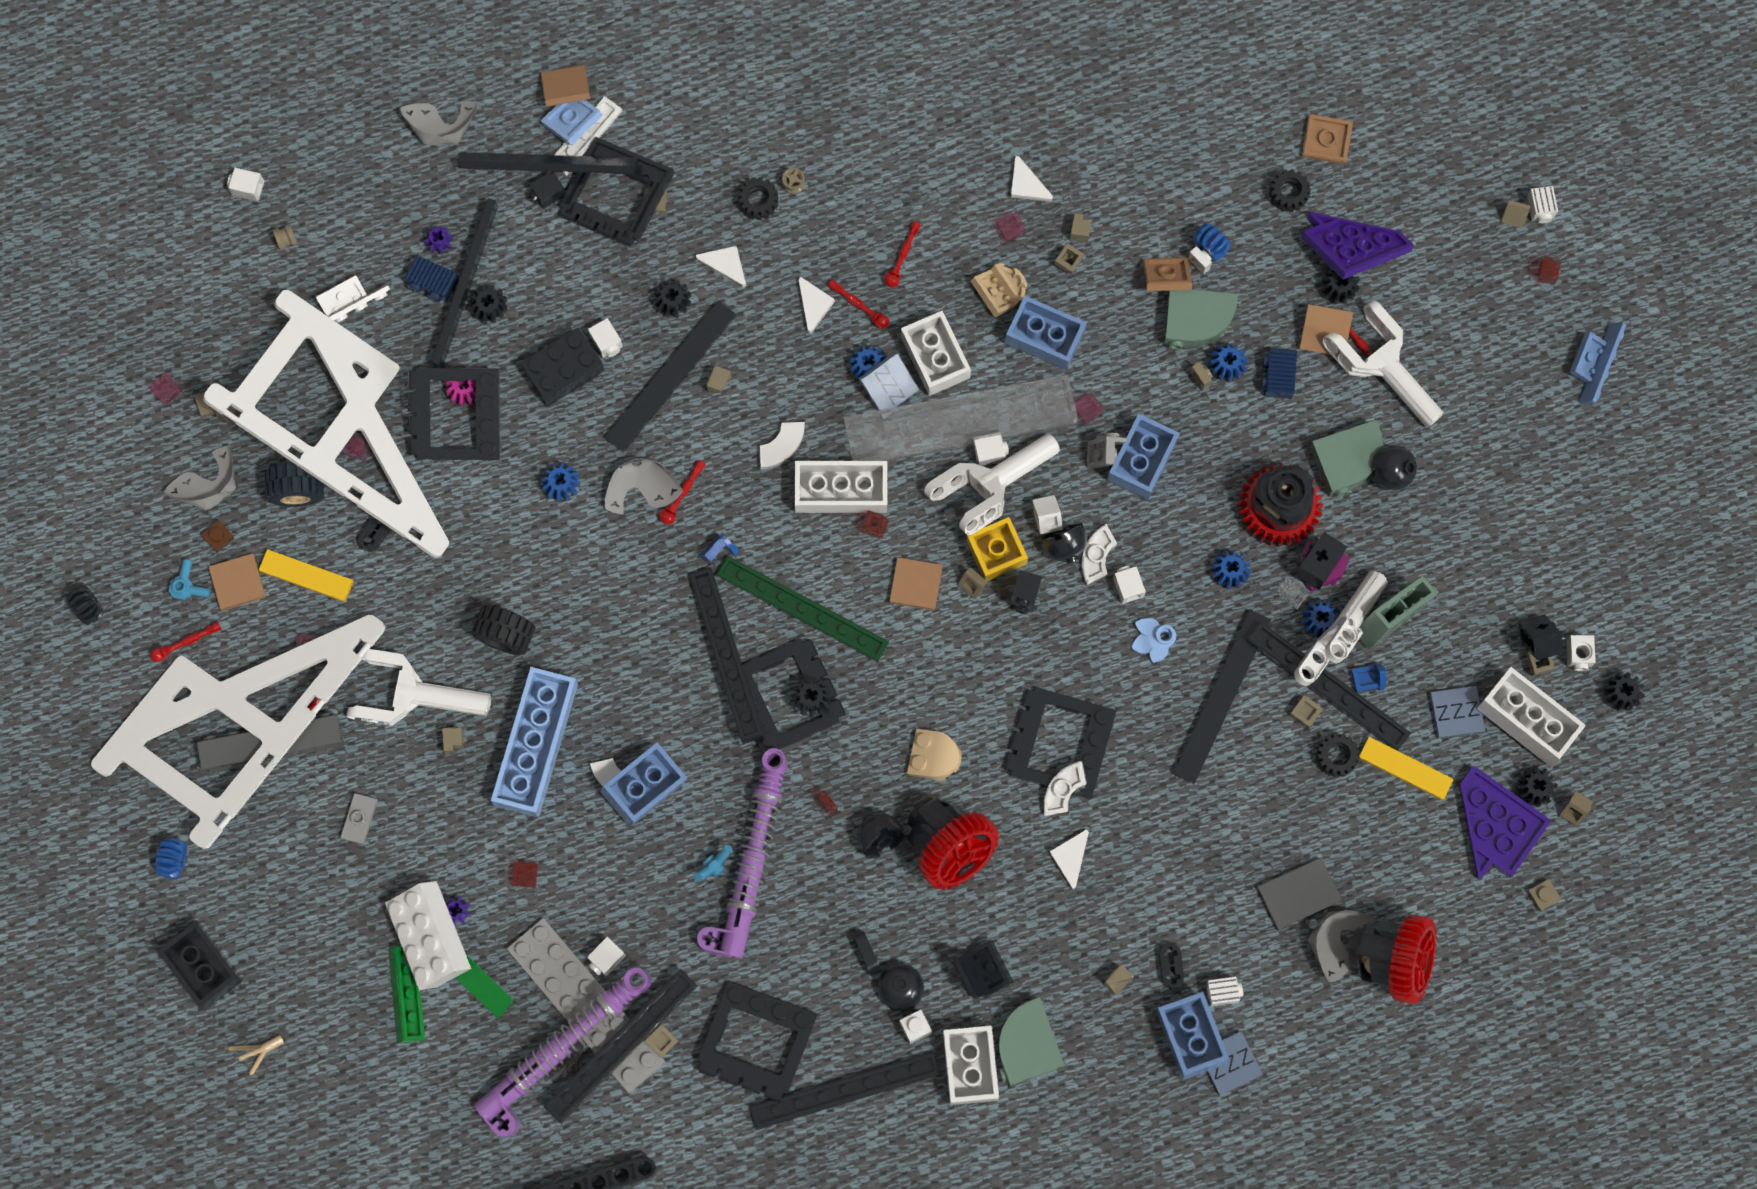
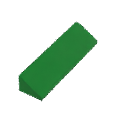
(485, 989)
(406, 999)

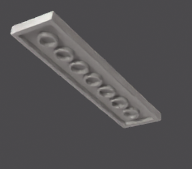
(572, 987)

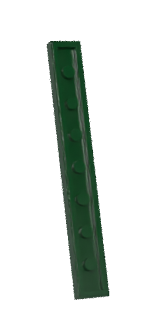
(802, 608)

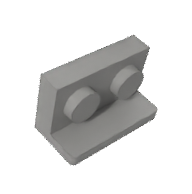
(1102, 450)

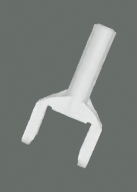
(1385, 363)
(991, 482)
(1344, 631)
(413, 692)

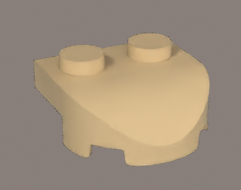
(1000, 288)
(933, 755)

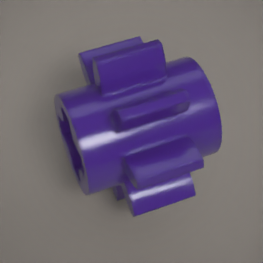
(439, 245)
(459, 917)

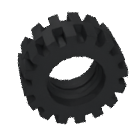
(1289, 203)
(758, 211)
(1340, 741)

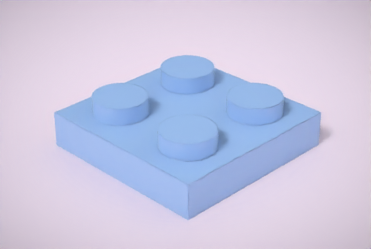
(571, 120)

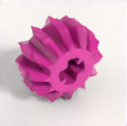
(456, 393)

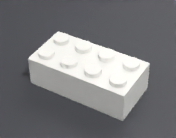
(840, 486)
(1531, 717)
(428, 935)

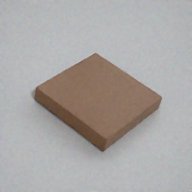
(565, 85)
(1327, 139)
(1167, 274)
(1320, 322)
(237, 582)
(916, 584)

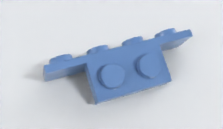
(1595, 359)

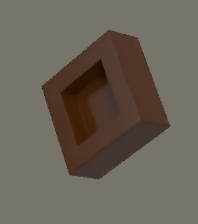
(217, 536)

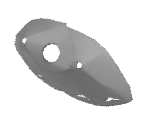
(431, 127)
(648, 477)
(203, 492)
(1327, 943)

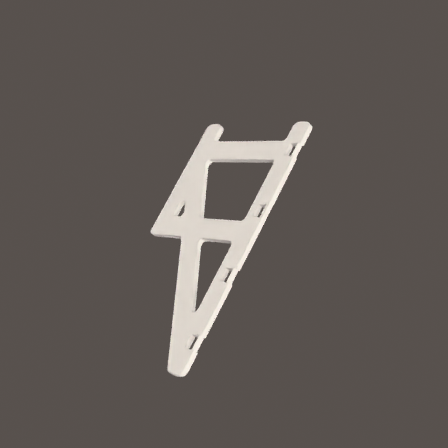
(338, 351)
(160, 714)

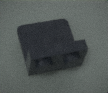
(982, 970)

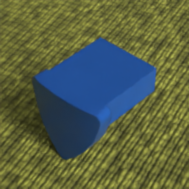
(716, 546)
(1369, 678)

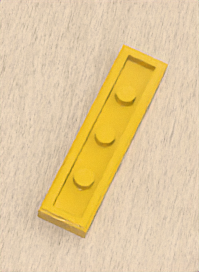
(306, 575)
(1405, 768)

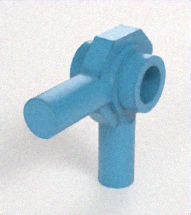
(182, 587)
(714, 865)

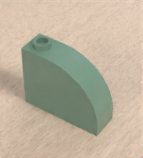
(1197, 317)
(1347, 457)
(1396, 612)
(1028, 1045)

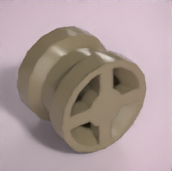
(793, 175)
(285, 237)

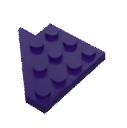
(1352, 245)
(1498, 824)

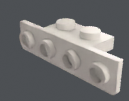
(346, 297)

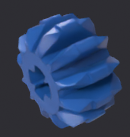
(1212, 241)
(865, 356)
(1221, 366)
(560, 490)
(1235, 577)
(1319, 611)
(171, 858)

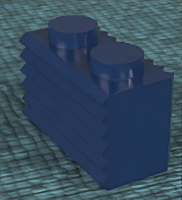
(431, 279)
(1280, 373)

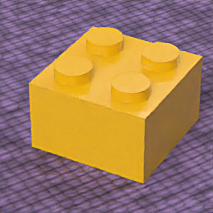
(997, 549)

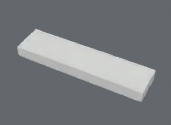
(610, 112)

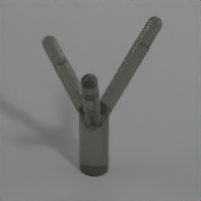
(568, 1062)

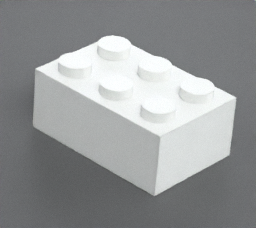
(935, 353)
(970, 1065)

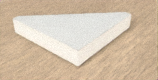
(1026, 184)
(725, 262)
(815, 303)
(1070, 856)

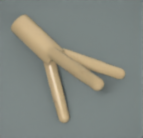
(262, 1049)

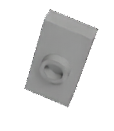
(359, 819)

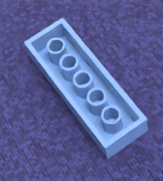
(534, 742)

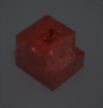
(1548, 271)
(877, 531)

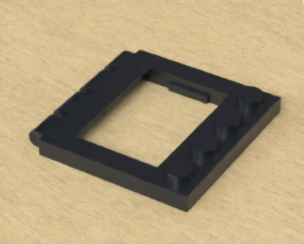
(647, 172)
(486, 414)
(803, 653)
(1029, 721)
(771, 1010)

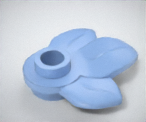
(1150, 639)

